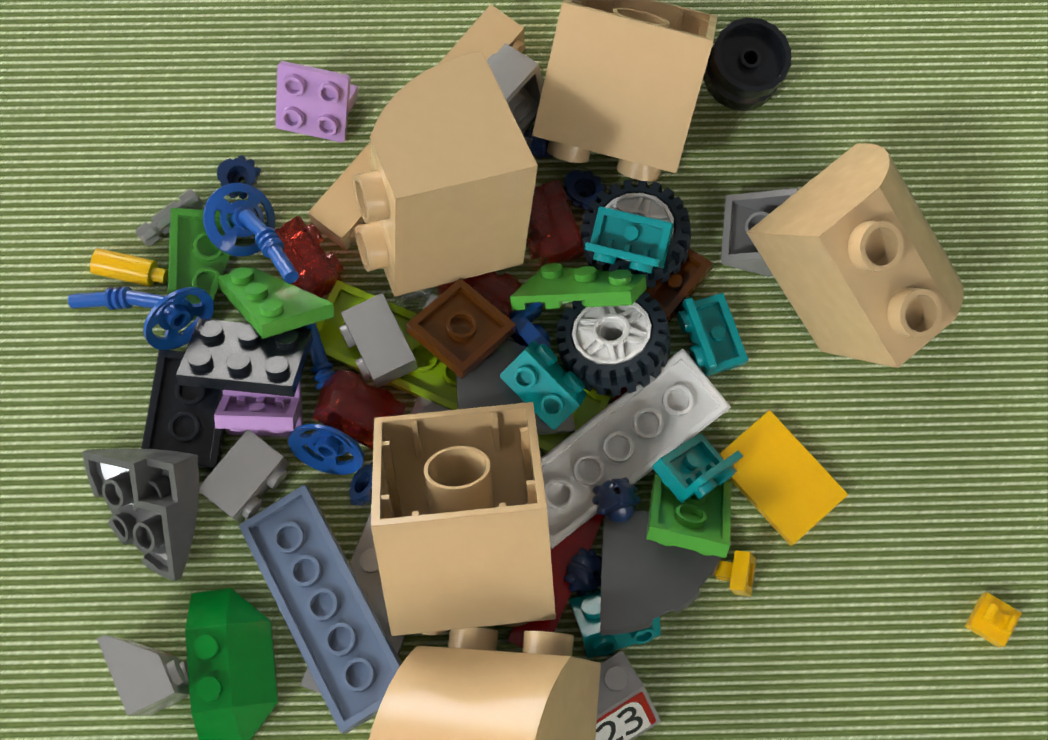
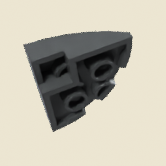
(486, 388)
(150, 501)
(645, 577)

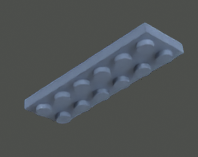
(323, 606)

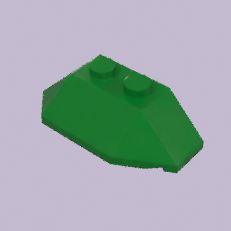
(229, 665)

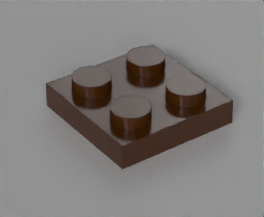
(461, 328)

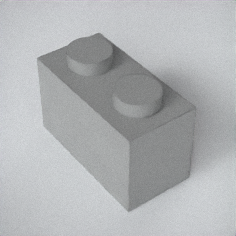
(379, 341)
(244, 477)

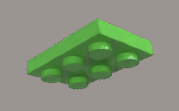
(694, 524)

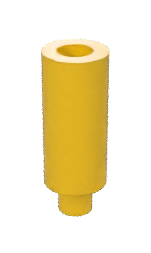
(127, 268)

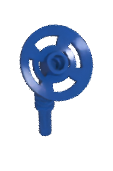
(244, 224)
(169, 311)
(325, 440)

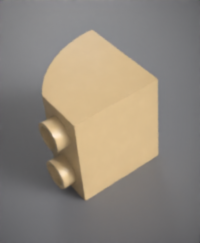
(624, 83)
(445, 180)
(861, 261)
(461, 519)
(491, 693)

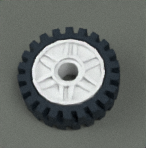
(649, 203)
(636, 353)

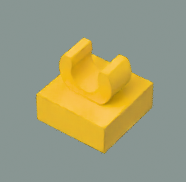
(738, 573)
(993, 619)

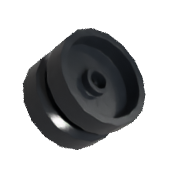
(747, 64)

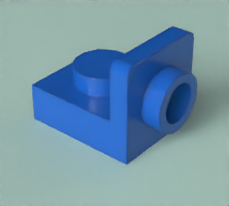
(525, 330)

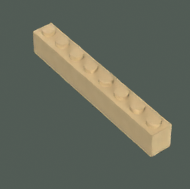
(337, 210)

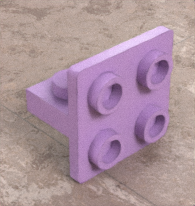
(313, 101)
(259, 413)

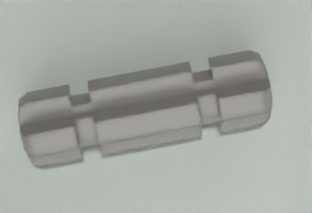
(161, 221)

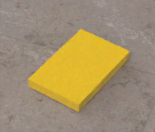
(782, 478)

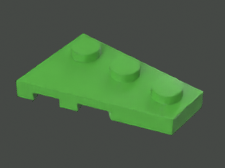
(192, 256)
(586, 284)
(272, 303)

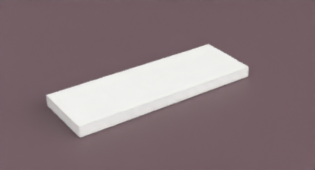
(627, 440)

